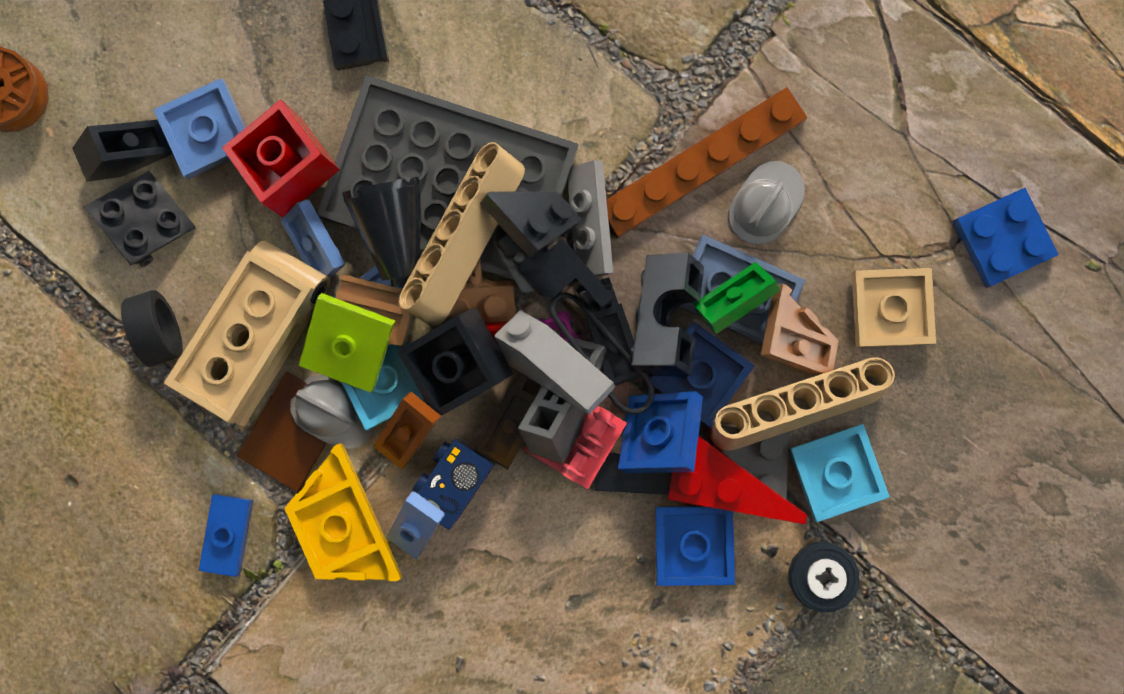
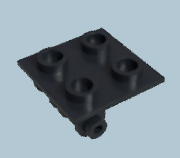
(139, 218)

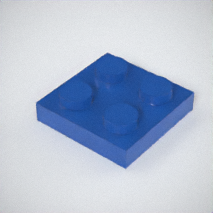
(1005, 237)
(663, 435)
(694, 546)

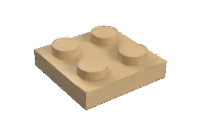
(893, 307)

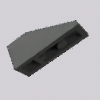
(552, 422)

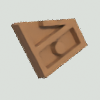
(797, 337)

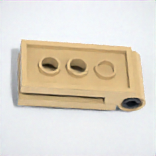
(270, 302)

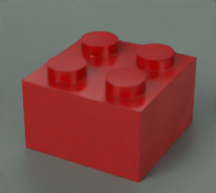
(280, 158)

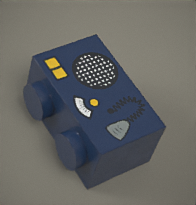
(454, 479)

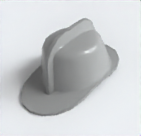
(766, 202)
(328, 413)

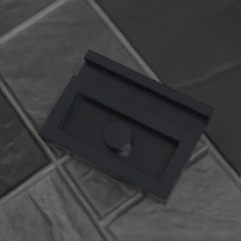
(355, 32)

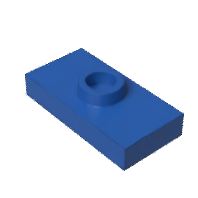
(226, 535)

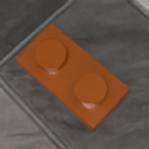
(406, 430)

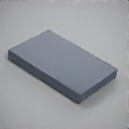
(723, 263)

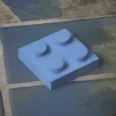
(200, 126)

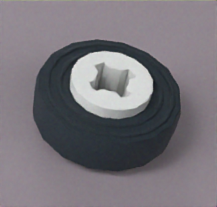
(809, 573)

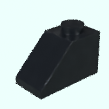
(120, 148)

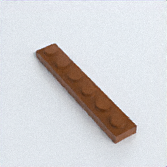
(703, 161)

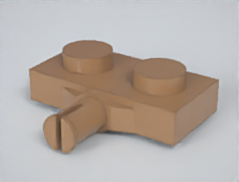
(491, 298)

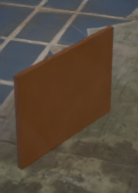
(278, 443)

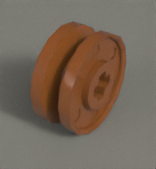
(21, 92)

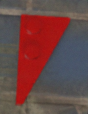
(728, 486)

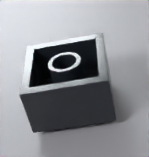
(455, 362)

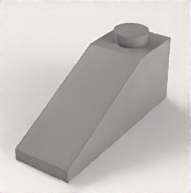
(552, 362)

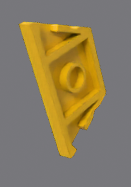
(339, 525)

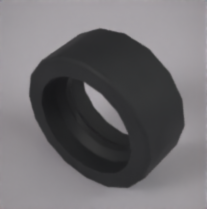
(151, 328)

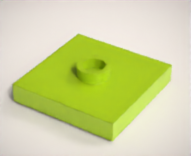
(346, 342)

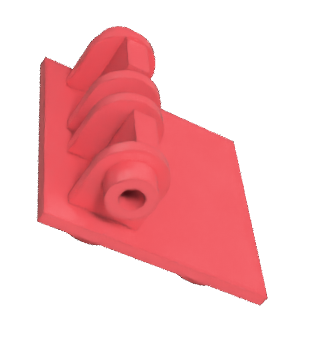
(591, 449)

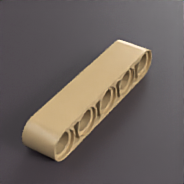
(459, 237)
(814, 391)

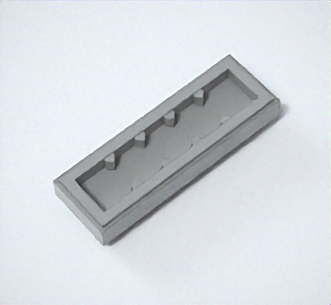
(589, 201)

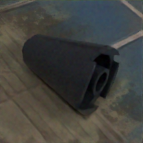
(389, 225)

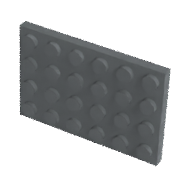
(413, 134)

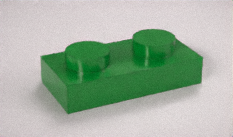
(736, 297)

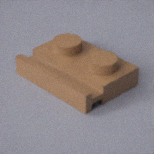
(380, 300)

